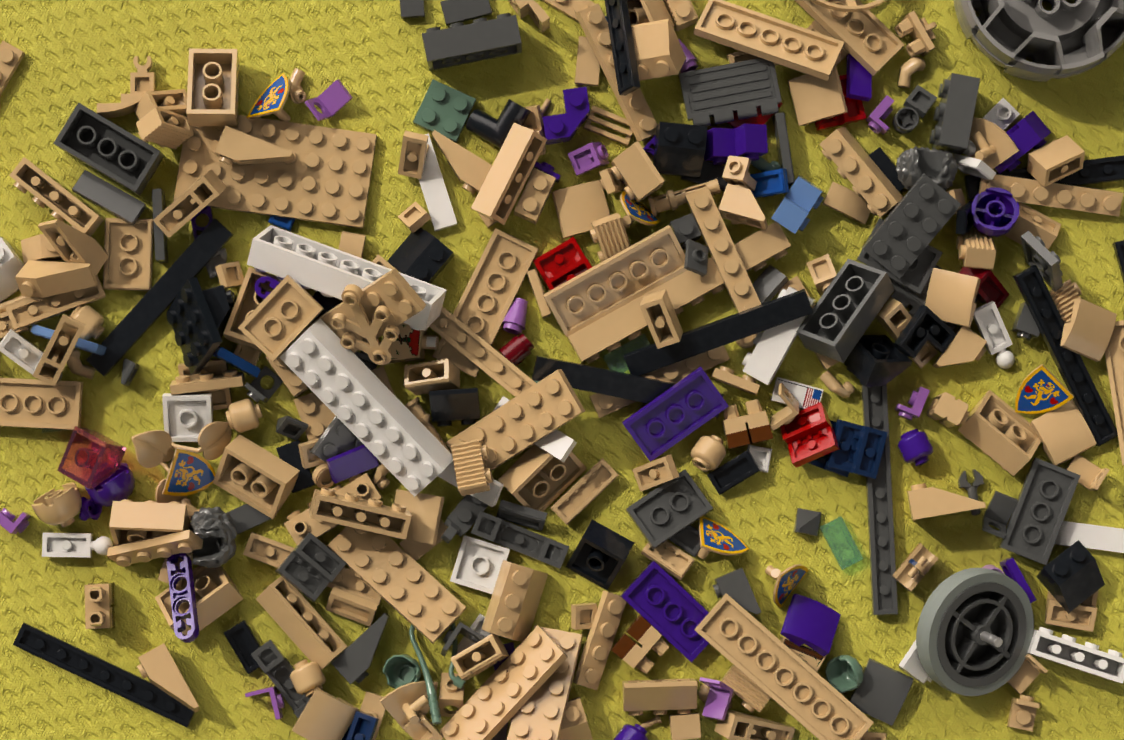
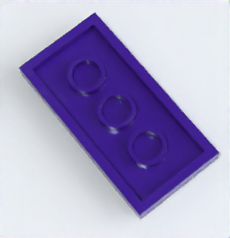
(675, 414)
(668, 609)

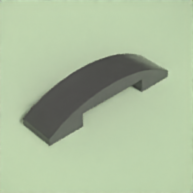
(520, 539)
(279, 669)

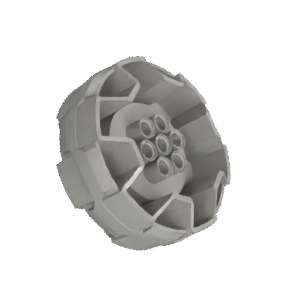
(1058, 41)

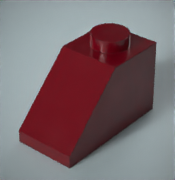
(989, 288)

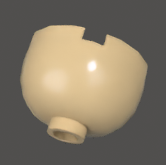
(59, 505)

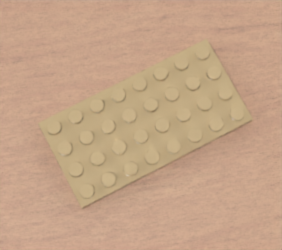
(321, 185)

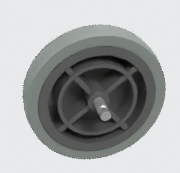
(974, 631)

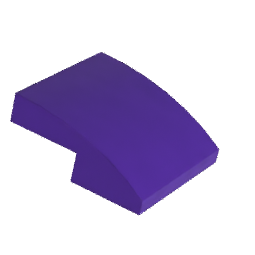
(810, 624)

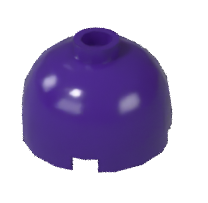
(994, 212)
(114, 488)

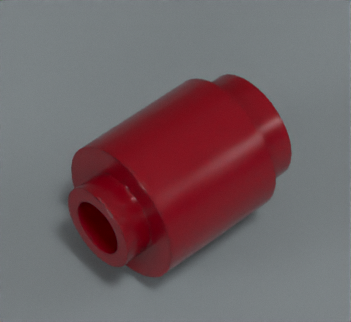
(517, 349)

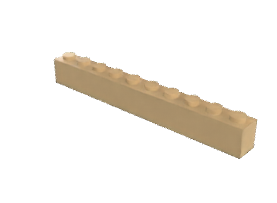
(682, 290)

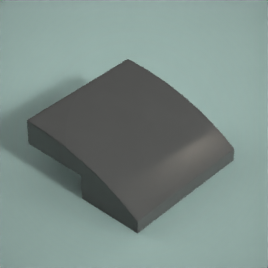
(311, 567)
(881, 692)

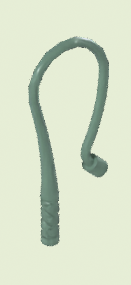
(431, 692)

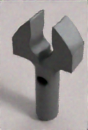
(972, 490)

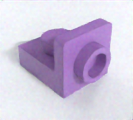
(882, 111)
(588, 157)
(917, 401)
(12, 526)

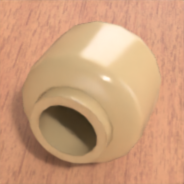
(92, 319)
(243, 415)
(708, 453)
(307, 677)

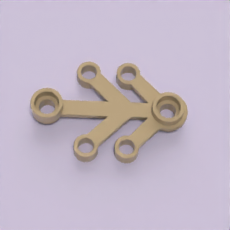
(378, 352)

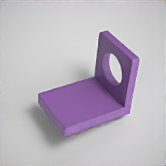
(329, 101)
(717, 699)
(277, 700)

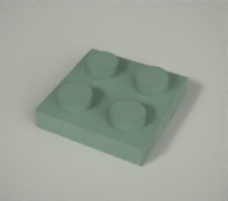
(444, 110)

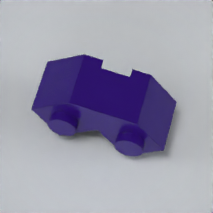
(563, 127)
(1026, 135)
(743, 141)

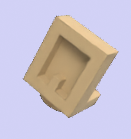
(737, 172)
(822, 272)
(1023, 713)

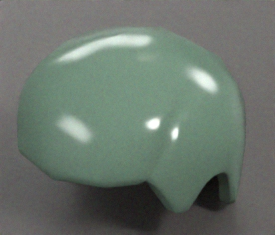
(401, 670)
(844, 673)

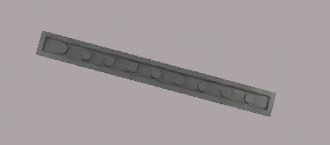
(880, 508)

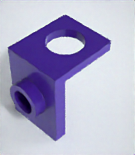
(547, 168)

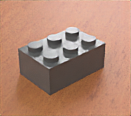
(954, 113)

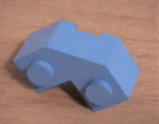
(797, 204)

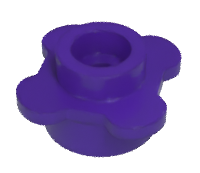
(93, 512)

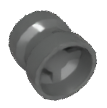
(909, 120)

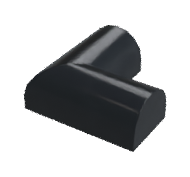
(495, 129)
(922, 328)

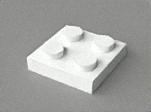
(186, 415)
(478, 564)

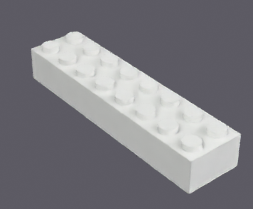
(331, 270)
(367, 407)

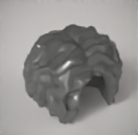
(934, 163)
(218, 537)

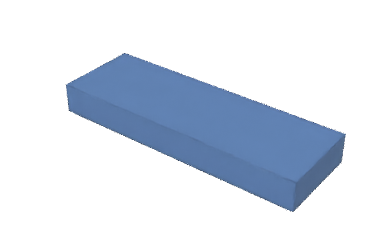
(81, 343)

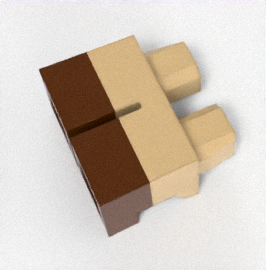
(735, 426)
(98, 606)
(633, 653)

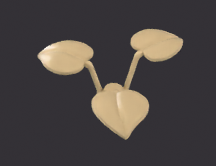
(157, 448)

